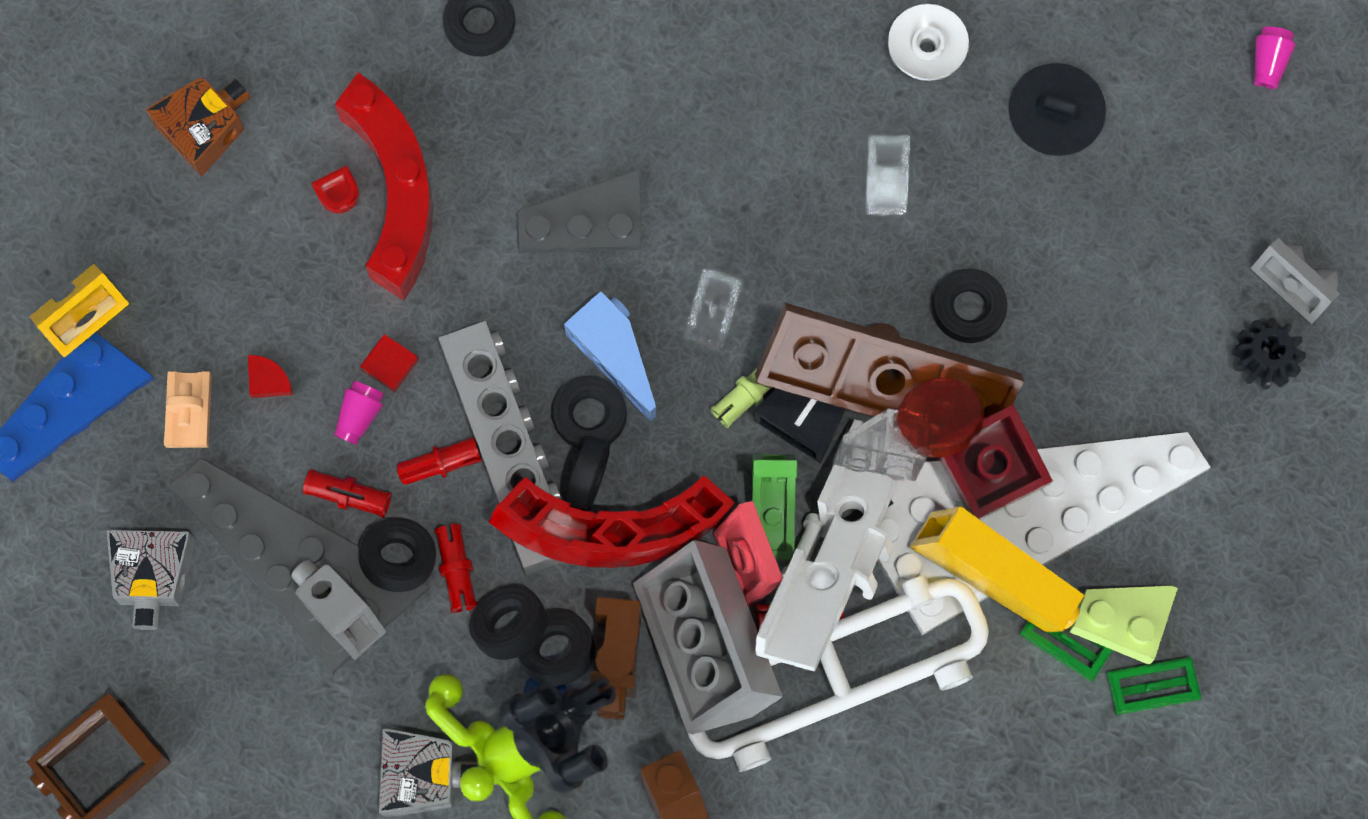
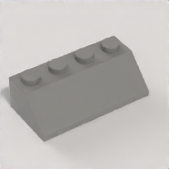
(706, 638)

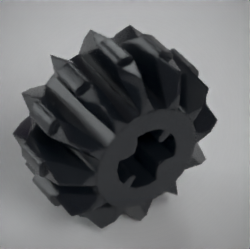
(1258, 362)

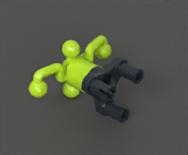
(537, 735)

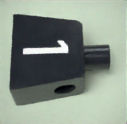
(800, 421)

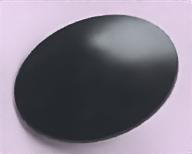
(1057, 109)

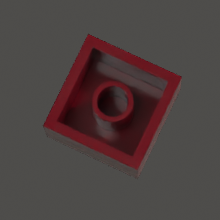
(997, 466)

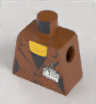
(200, 120)

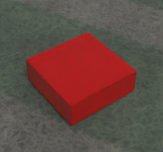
(389, 363)

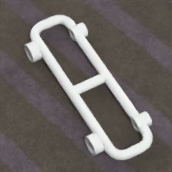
(948, 668)

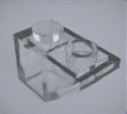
(879, 449)

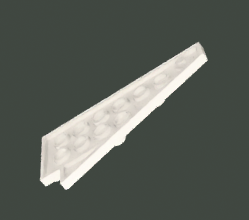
(1088, 494)

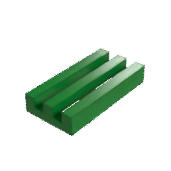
(1060, 655)
(1118, 693)

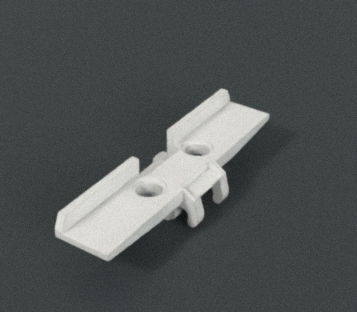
(817, 591)

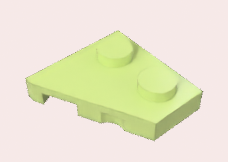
(1126, 619)

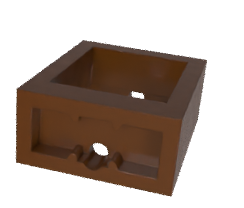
(105, 709)

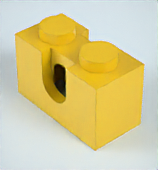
(60, 319)

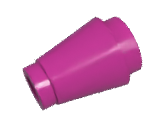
(1272, 55)
(358, 411)

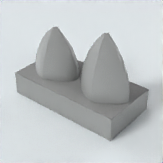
(1295, 281)

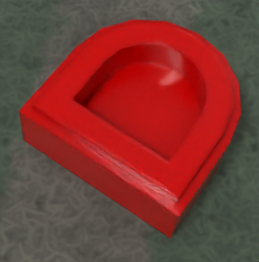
(337, 191)

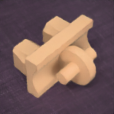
(188, 410)

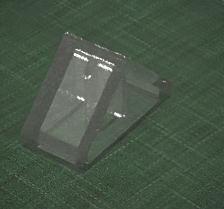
(714, 307)

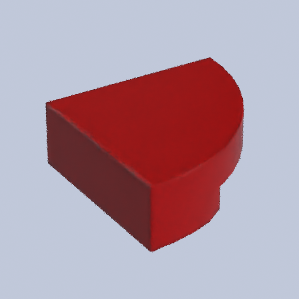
(267, 378)

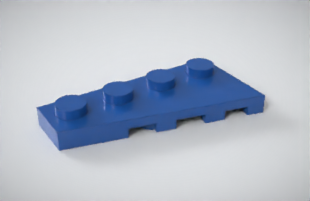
(66, 401)

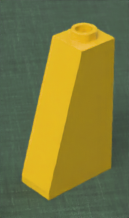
(997, 568)

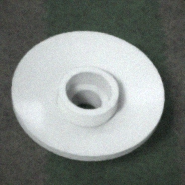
(932, 25)

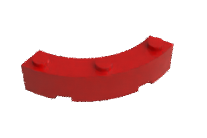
(409, 196)
(608, 537)

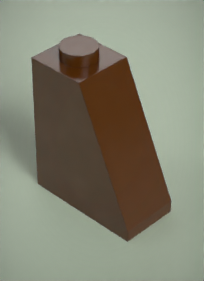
(673, 789)

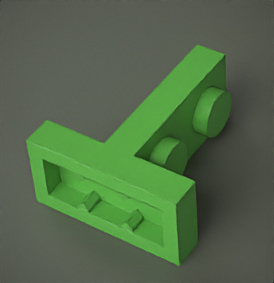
(775, 500)

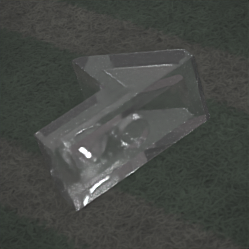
(887, 174)

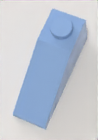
(607, 339)

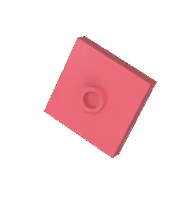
(749, 552)

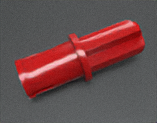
(440, 461)

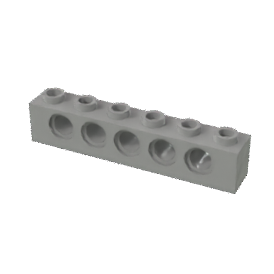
(462, 353)

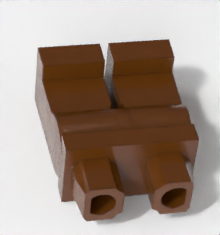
(618, 655)

